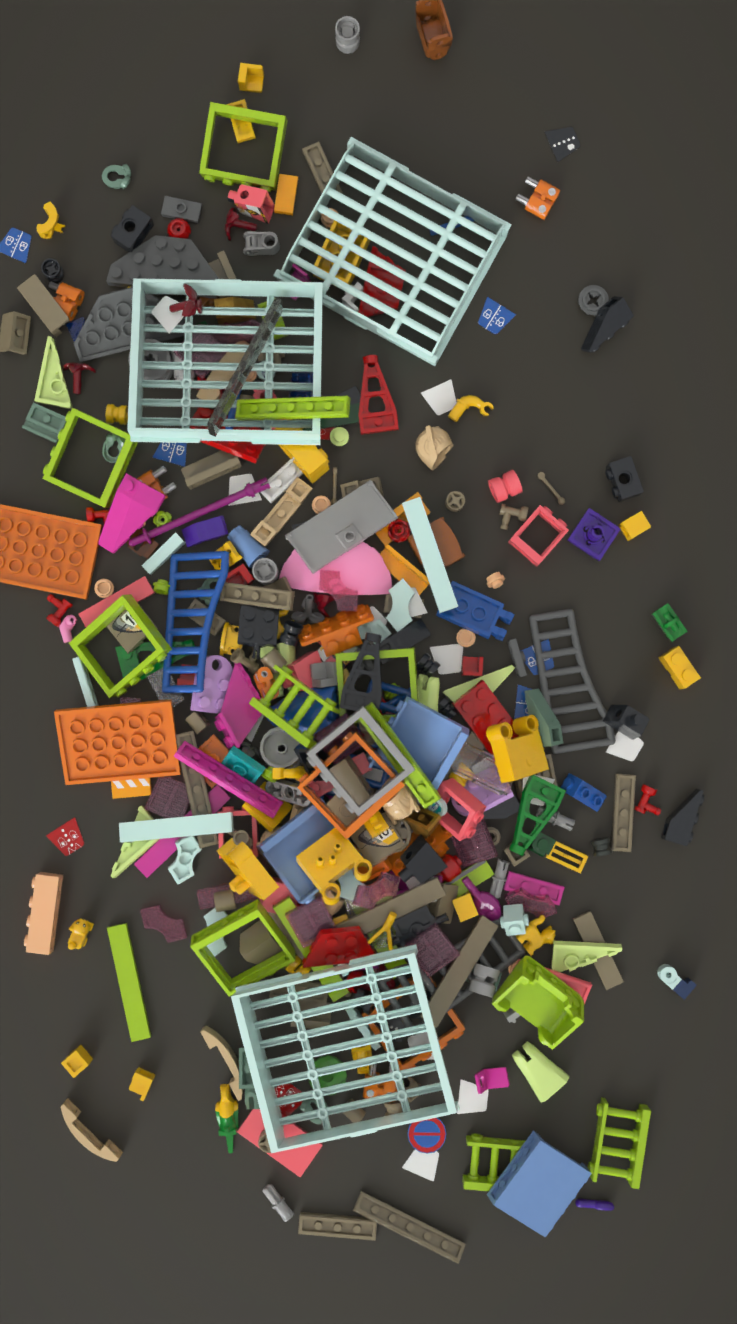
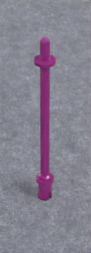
(249, 490)

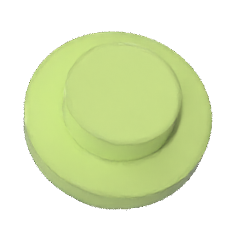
(339, 436)

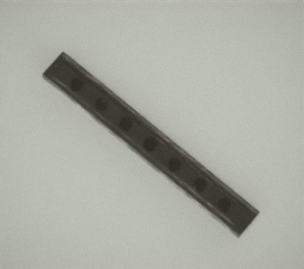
(245, 367)

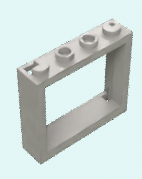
(338, 789)

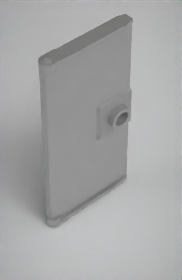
(341, 526)

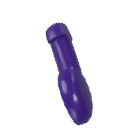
(597, 1204)

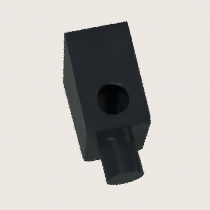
(629, 722)
(421, 861)

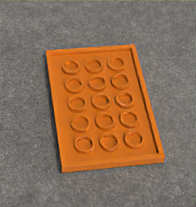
(47, 551)
(117, 742)

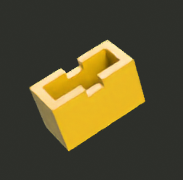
(679, 667)

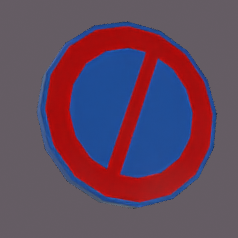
(427, 1135)

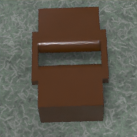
(146, 549)

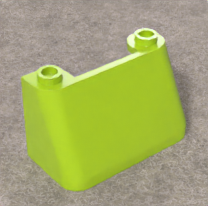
(541, 1001)

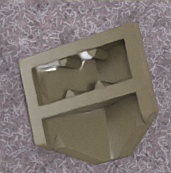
(258, 943)

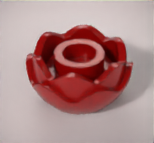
(181, 224)
(397, 525)
(354, 974)

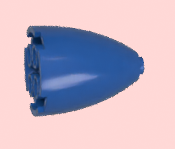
(330, 692)

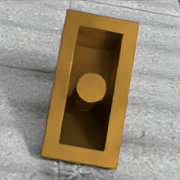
(233, 302)
(423, 822)

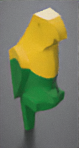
(227, 1115)

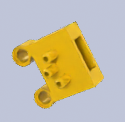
(520, 755)
(329, 860)
(248, 870)

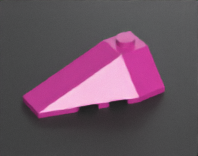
(129, 510)

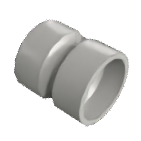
(347, 34)
(265, 571)
(484, 980)

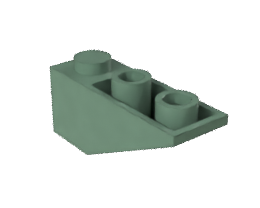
(549, 726)

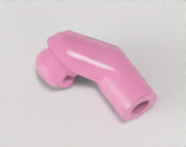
(66, 627)

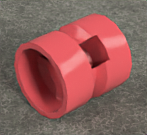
(505, 486)

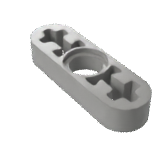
(282, 794)

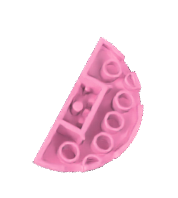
(360, 570)

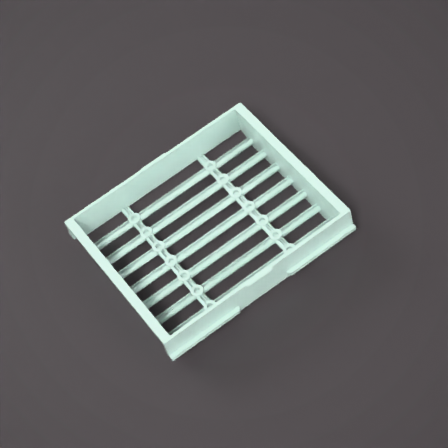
(458, 204)
(221, 287)
(259, 1065)

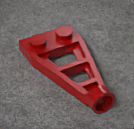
(376, 421)

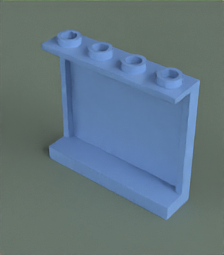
(428, 737)
(291, 840)
(538, 1184)

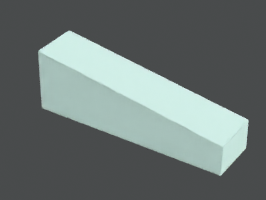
(170, 547)

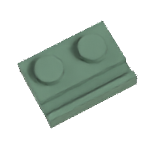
(44, 422)

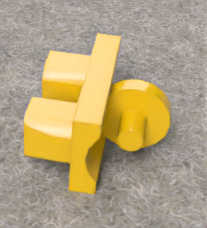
(359, 1053)

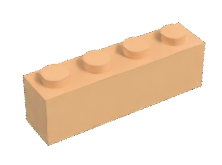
(44, 913)

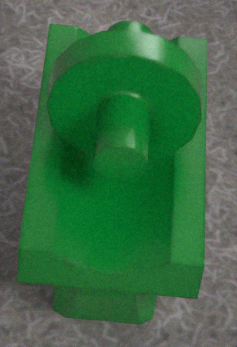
(669, 622)

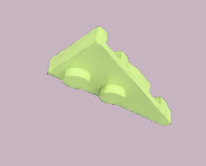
(52, 384)
(492, 680)
(133, 850)
(579, 954)

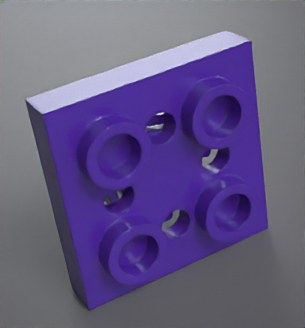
(605, 530)

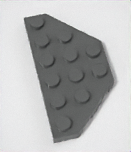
(161, 259)
(109, 325)

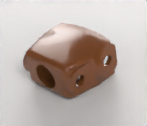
(433, 28)
(446, 542)

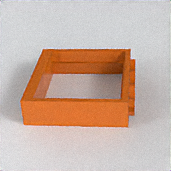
(352, 827)
(455, 1032)

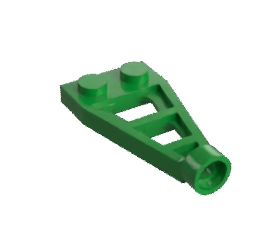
(131, 661)
(544, 791)

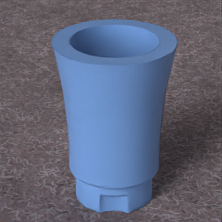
(247, 546)

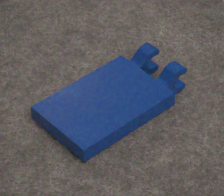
(477, 613)

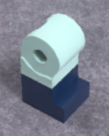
(670, 977)

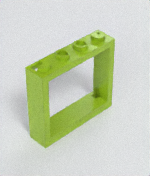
(250, 116)
(117, 472)
(128, 603)
(390, 653)
(230, 923)

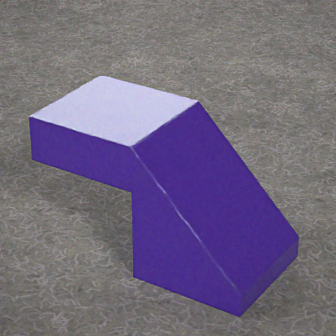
(205, 531)

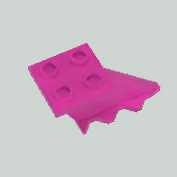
(236, 714)

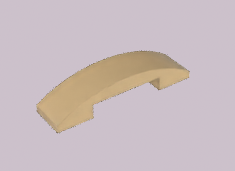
(218, 375)
(282, 512)
(214, 1039)
(85, 1136)

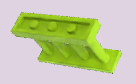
(277, 715)
(638, 1135)
(484, 1183)

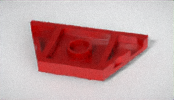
(375, 292)
(337, 947)

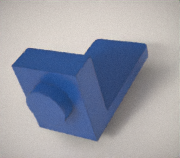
(583, 792)

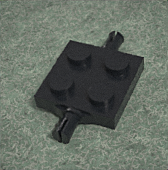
(258, 628)
(414, 924)

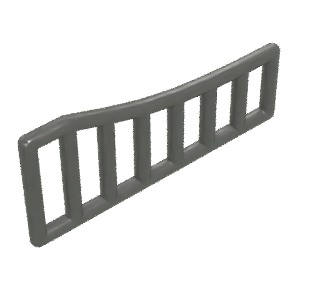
(580, 668)
(506, 962)

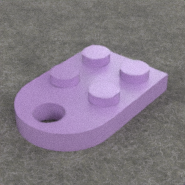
(215, 686)
(484, 795)

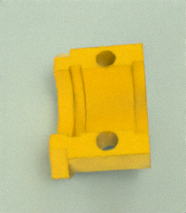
(47, 229)
(234, 556)
(229, 639)

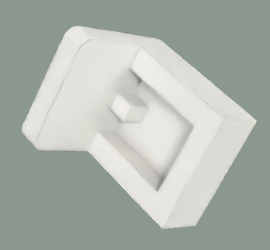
(349, 299)

